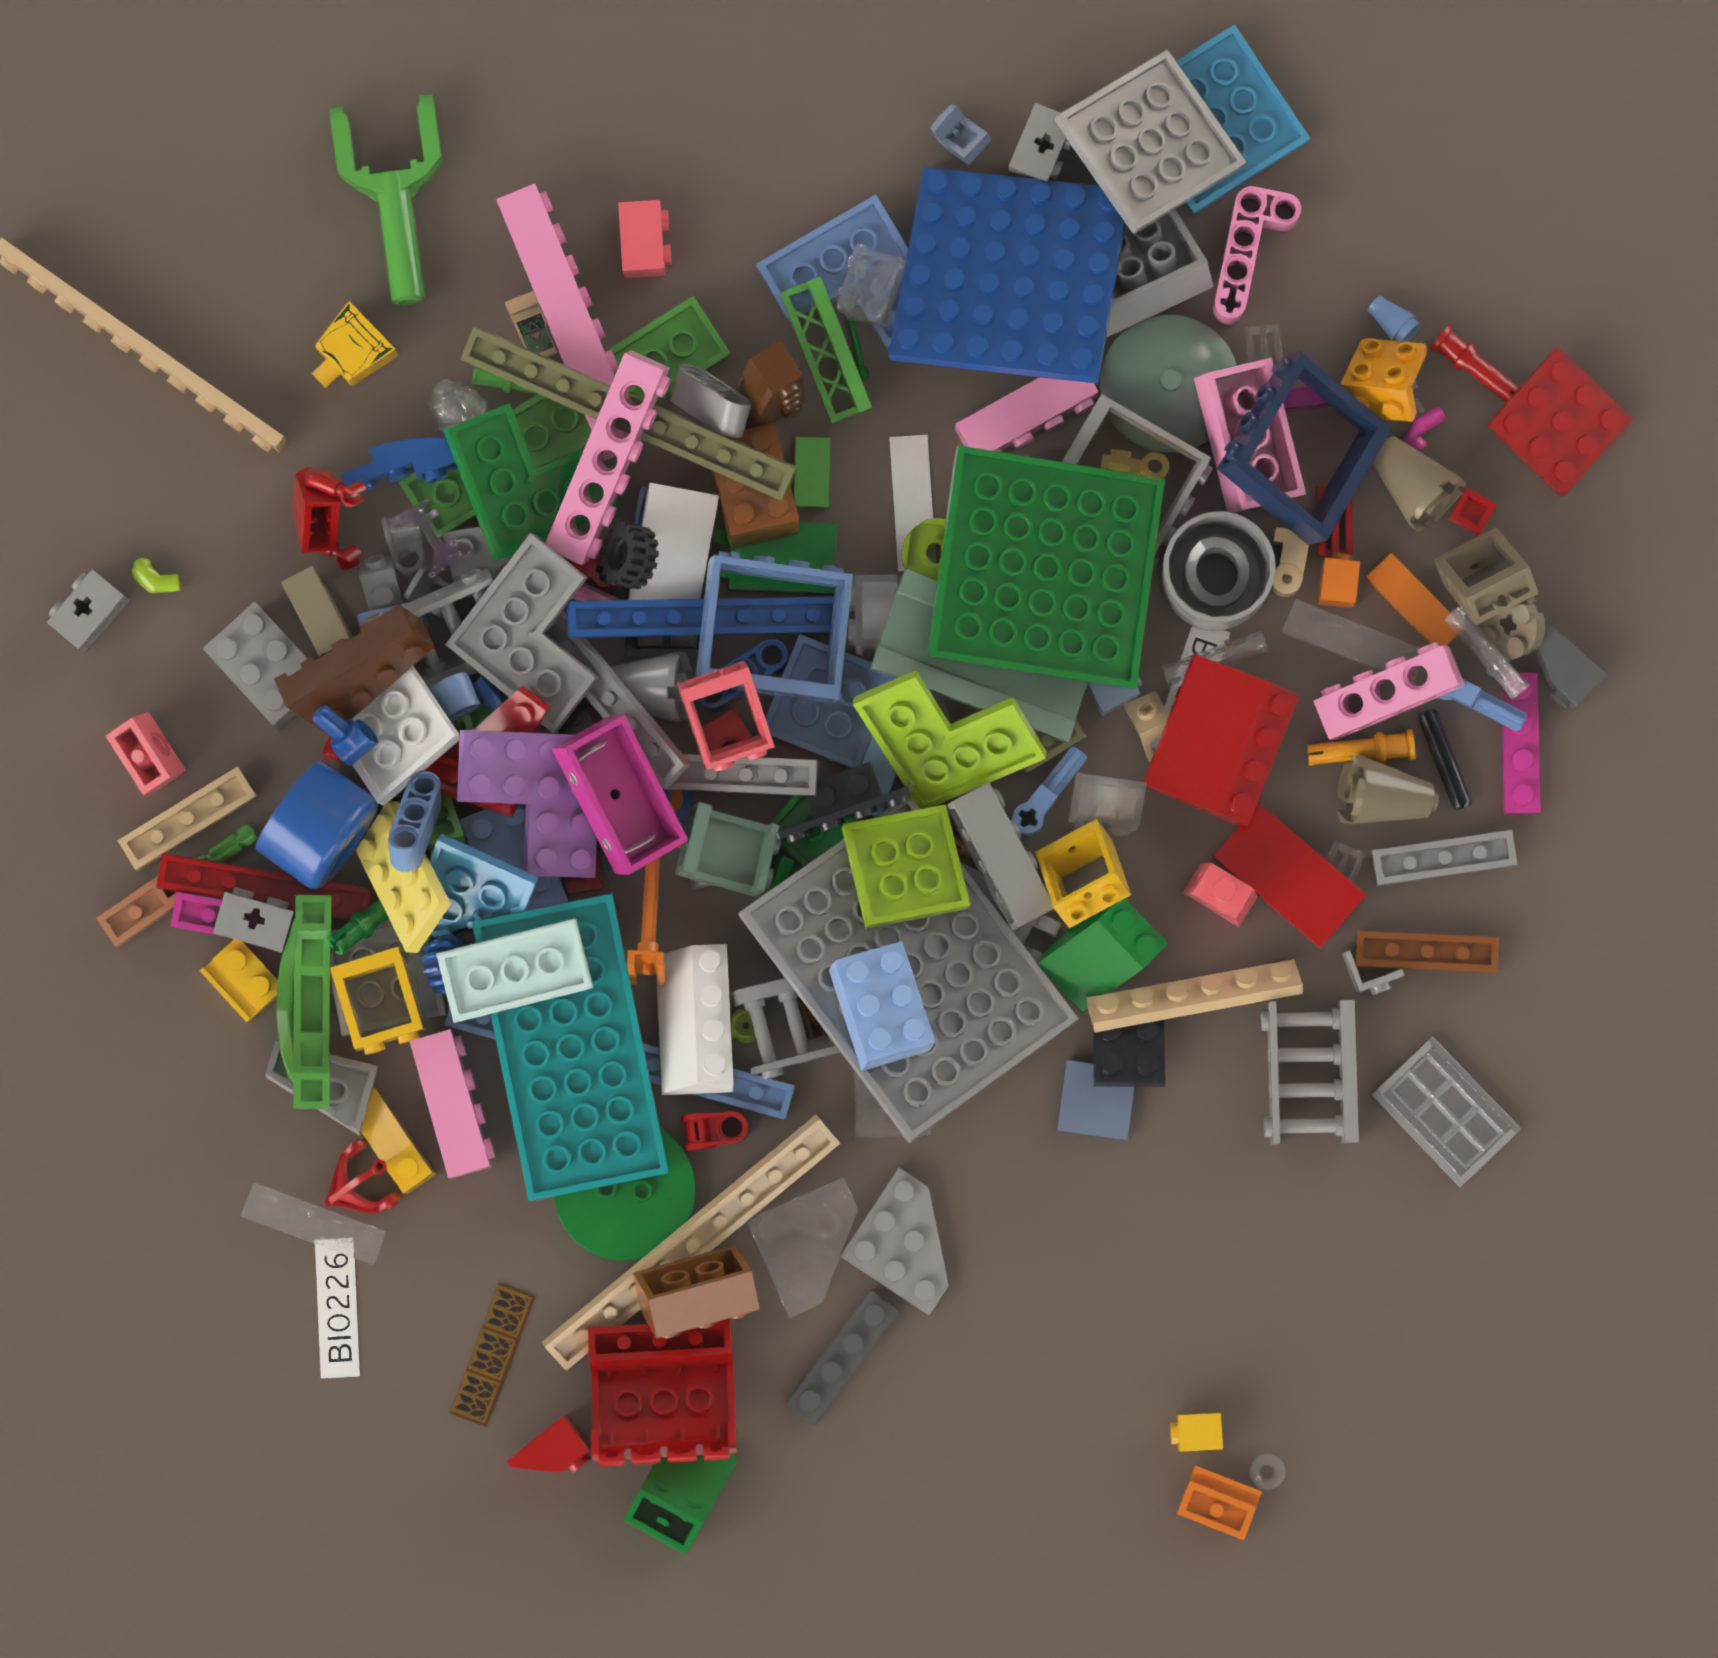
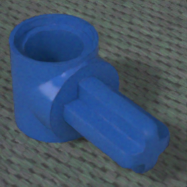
(348, 737)

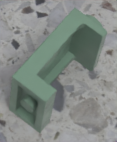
(728, 851)

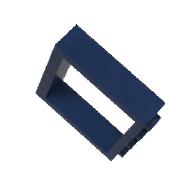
(1349, 474)

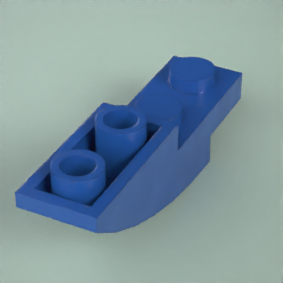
(393, 460)

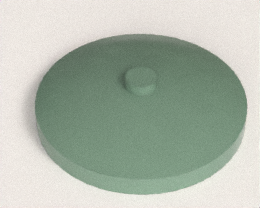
(1154, 374)

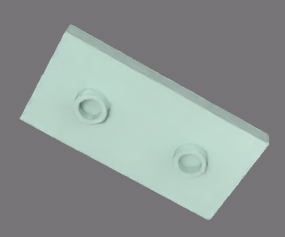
(514, 970)

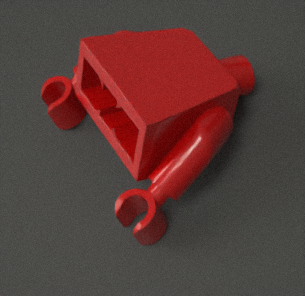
(317, 513)

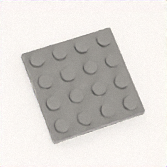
(1150, 141)

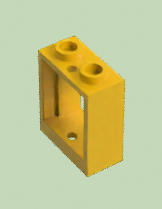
(1058, 861)
(368, 965)

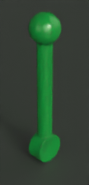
(862, 370)

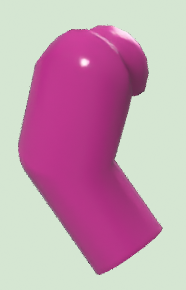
(1421, 425)

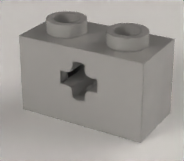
(1027, 160)
(78, 627)
(269, 935)

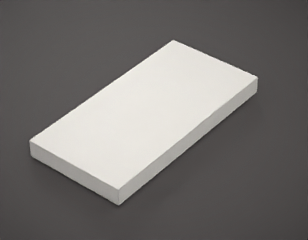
(684, 531)

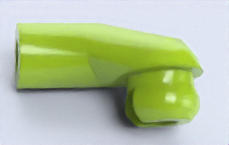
(151, 580)

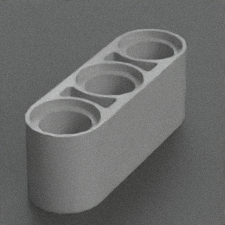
(710, 401)

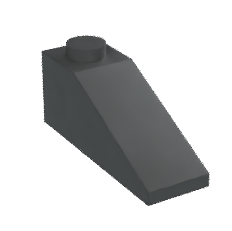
(1566, 669)

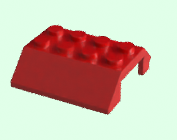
(662, 1394)

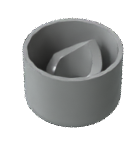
(1223, 535)

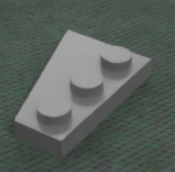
(349, 1087)

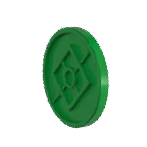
(634, 1215)

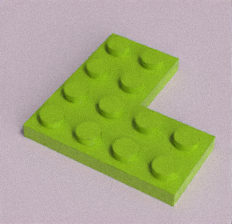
(940, 755)

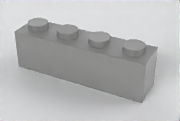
(1000, 855)

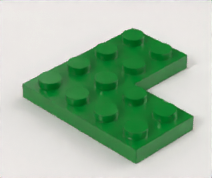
(504, 485)

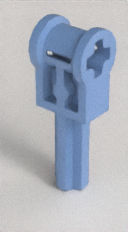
(1488, 705)
(1049, 791)

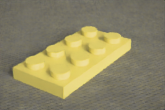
(412, 898)

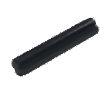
(1444, 759)

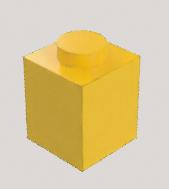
(1197, 1432)

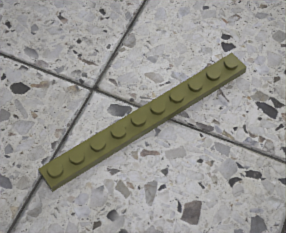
(668, 429)

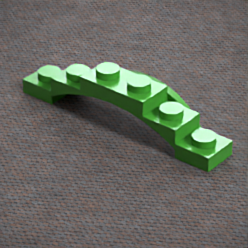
(305, 1002)

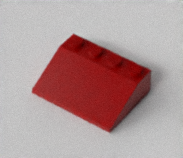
(1220, 740)

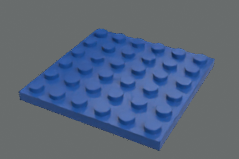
(1008, 276)

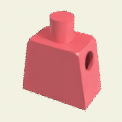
(1221, 893)

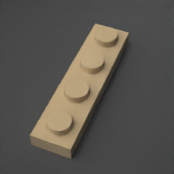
(187, 818)

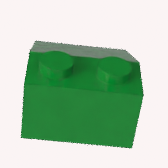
(1101, 953)

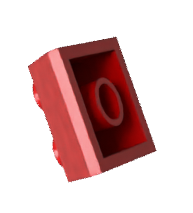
(555, 1449)

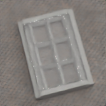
(1446, 1111)

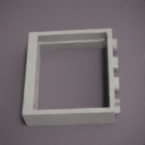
(1198, 474)

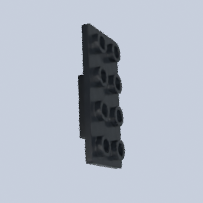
(844, 794)

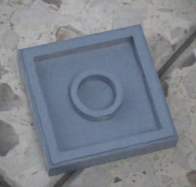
(1093, 1109)

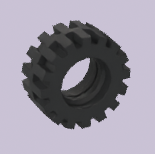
(629, 556)

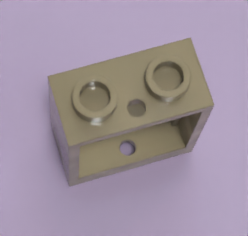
(1481, 600)
(316, 609)

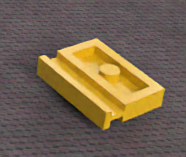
(242, 979)

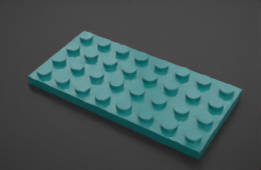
(578, 1065)

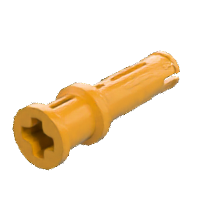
(1379, 748)

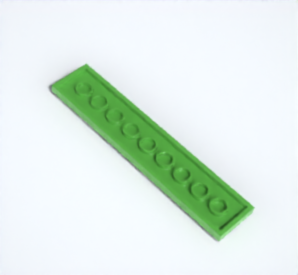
(555, 430)

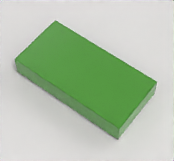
(812, 472)

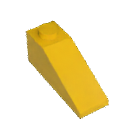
(395, 1146)

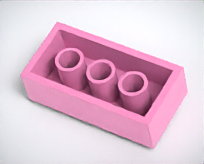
(1224, 401)

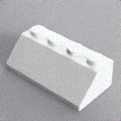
(695, 1022)

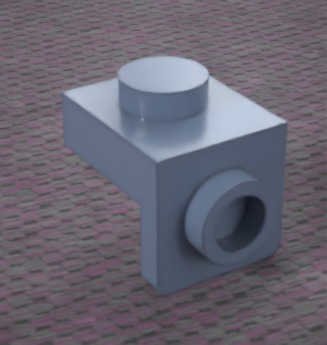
(959, 134)

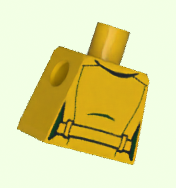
(351, 349)

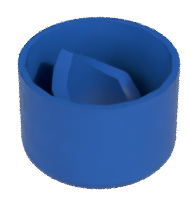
(317, 825)

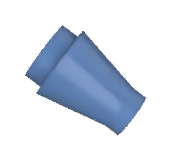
(1394, 320)

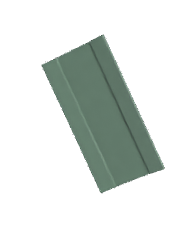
(1045, 701)

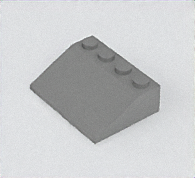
(1156, 272)

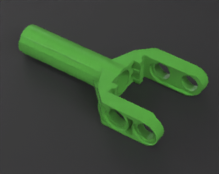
(394, 197)

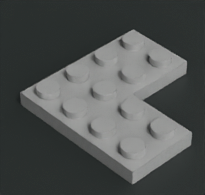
(508, 628)

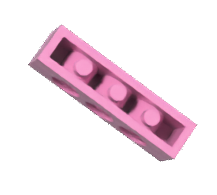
(1442, 679)

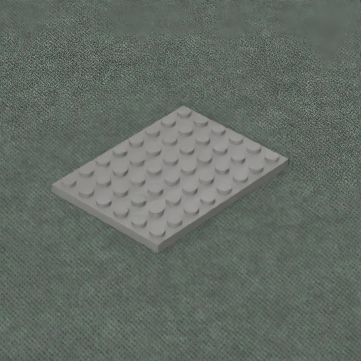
(972, 972)

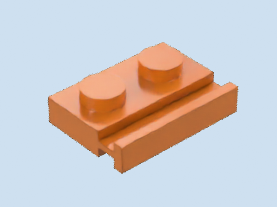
(1219, 1502)

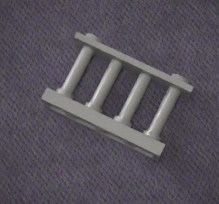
(472, 583)
(753, 1000)
(1341, 1089)

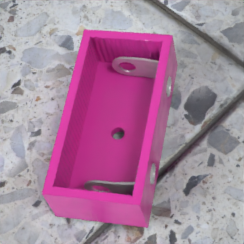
(640, 820)

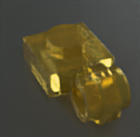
(1121, 461)

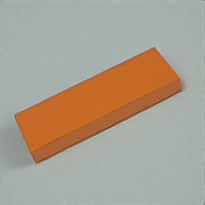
(1412, 600)

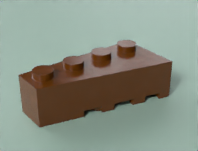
(772, 386)
(357, 667)

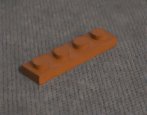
(1427, 951)

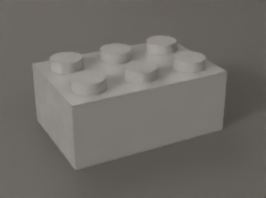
(252, 656)

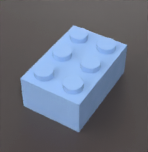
(881, 1005)

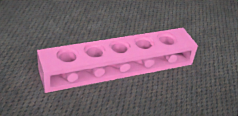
(564, 534)

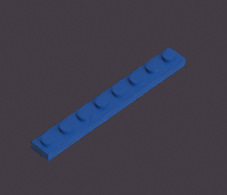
(684, 617)

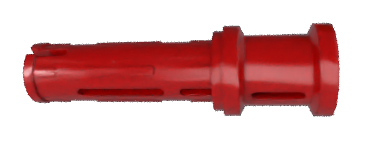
(1465, 356)

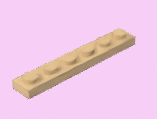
(1194, 995)

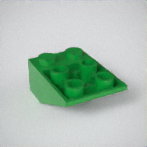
(679, 1499)

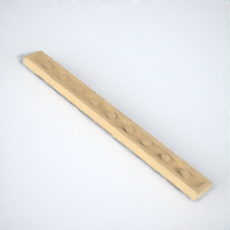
(151, 356)
(698, 1234)

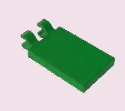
(813, 545)

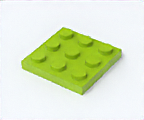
(905, 866)

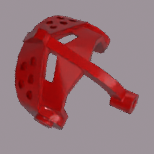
(341, 1190)

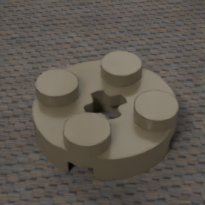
(1525, 637)

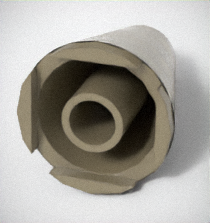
(1416, 482)
(1382, 793)

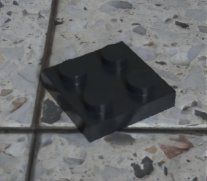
(1130, 1056)

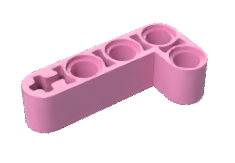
(1246, 255)

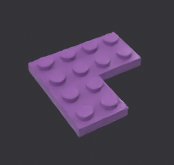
(525, 771)

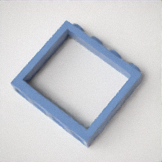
(795, 572)

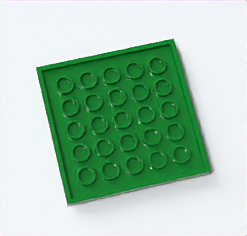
(1045, 567)

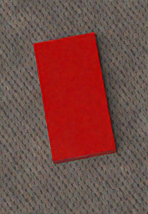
(1290, 876)

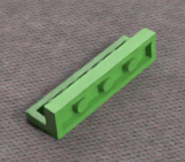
(838, 344)

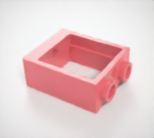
(716, 682)

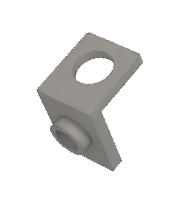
(1376, 985)

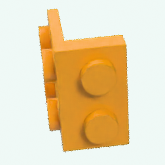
(1384, 376)

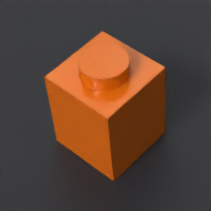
(1339, 581)

